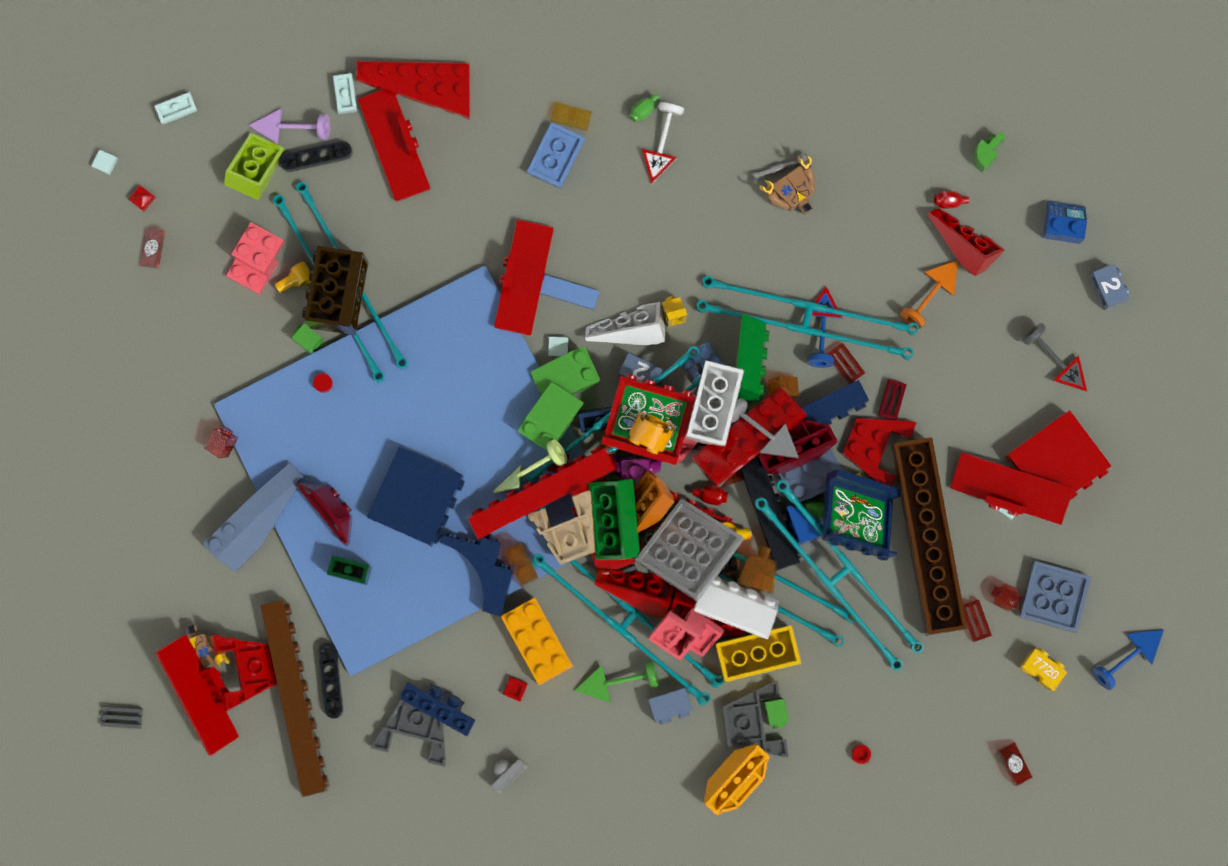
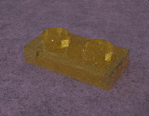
(571, 116)

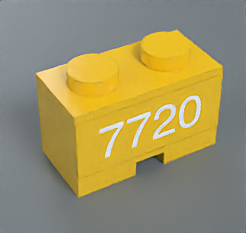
(1047, 671)

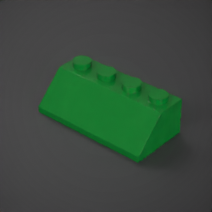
(751, 357)
(614, 519)

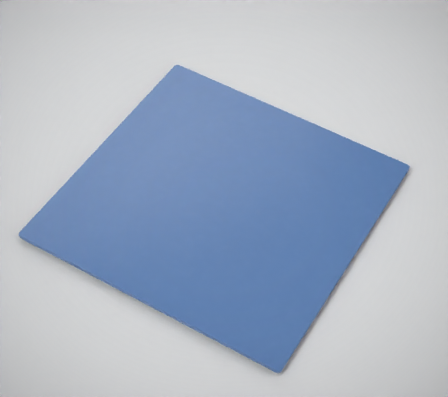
(450, 405)

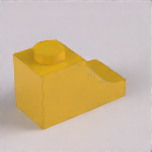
(674, 311)

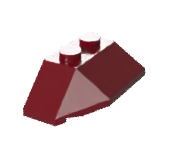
(810, 442)
(329, 507)

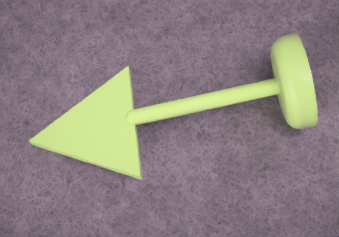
(555, 453)

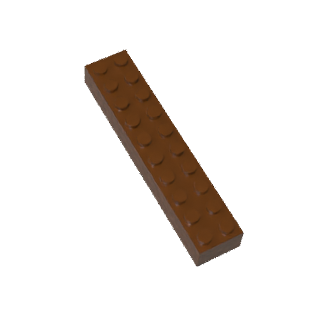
(929, 536)

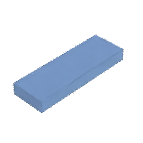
(569, 292)

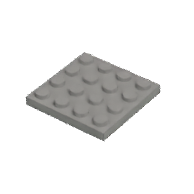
(689, 549)

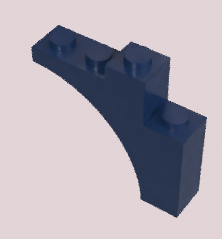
(483, 557)

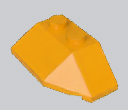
(736, 779)

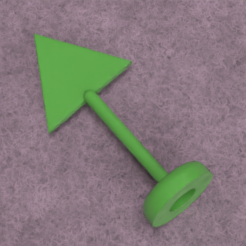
(597, 685)

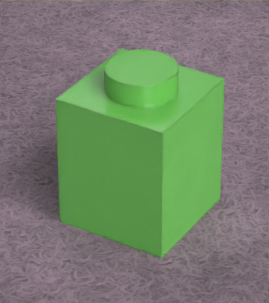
(307, 338)
(776, 713)

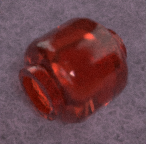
(1006, 597)

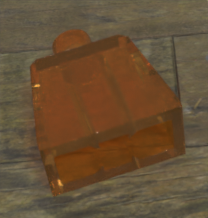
(759, 572)

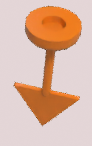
(945, 277)

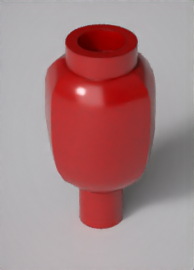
(950, 199)
(711, 495)

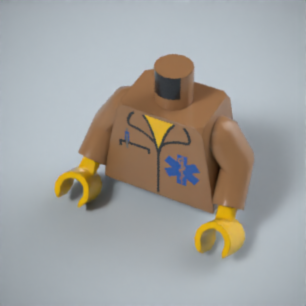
(793, 189)
(203, 648)

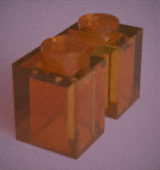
(517, 556)

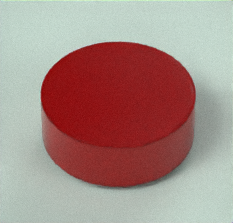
(323, 383)
(861, 754)

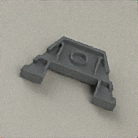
(745, 722)
(413, 723)

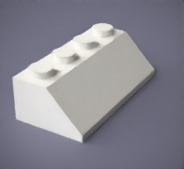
(714, 404)
(738, 607)

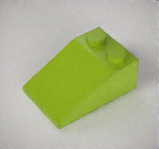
(253, 166)

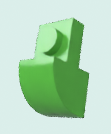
(984, 152)

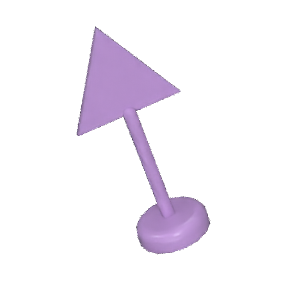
(270, 126)

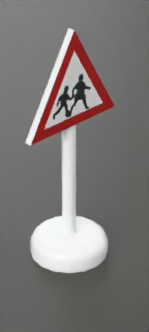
(656, 161)

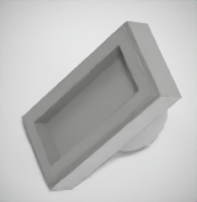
(507, 773)

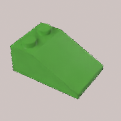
(571, 372)
(550, 416)

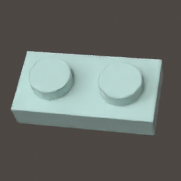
(345, 93)
(176, 108)

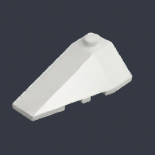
(638, 328)

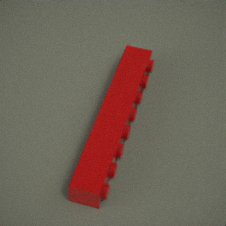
(542, 493)

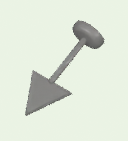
(780, 444)

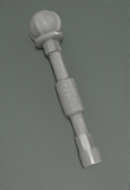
(779, 167)

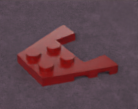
(868, 444)
(253, 668)

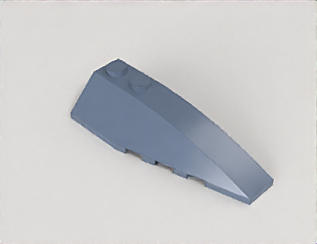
(252, 522)

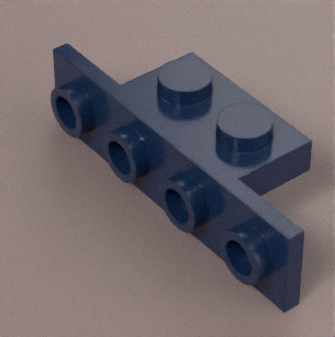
(439, 705)

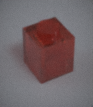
(221, 442)

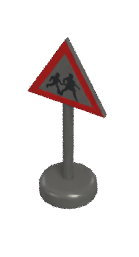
(1072, 374)

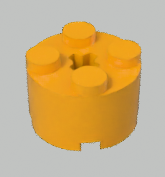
(650, 432)

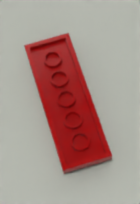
(745, 440)

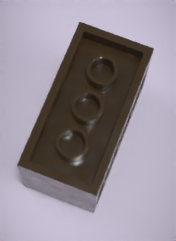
(335, 290)

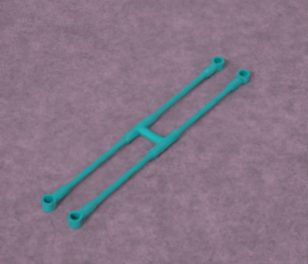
(310, 202)
(809, 307)
(602, 422)
(830, 583)
(621, 629)
(822, 632)

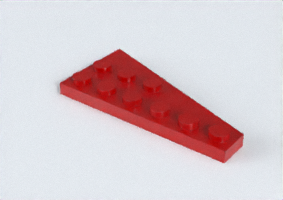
(424, 82)

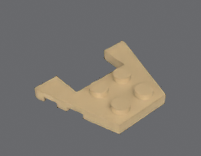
(571, 538)

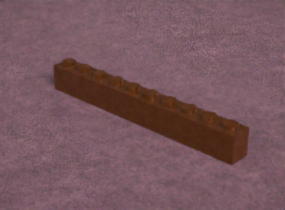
(294, 699)

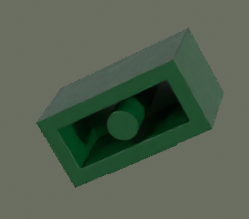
(349, 570)

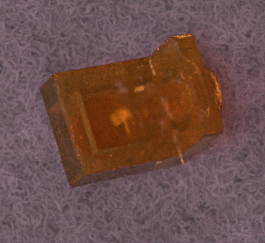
(789, 384)

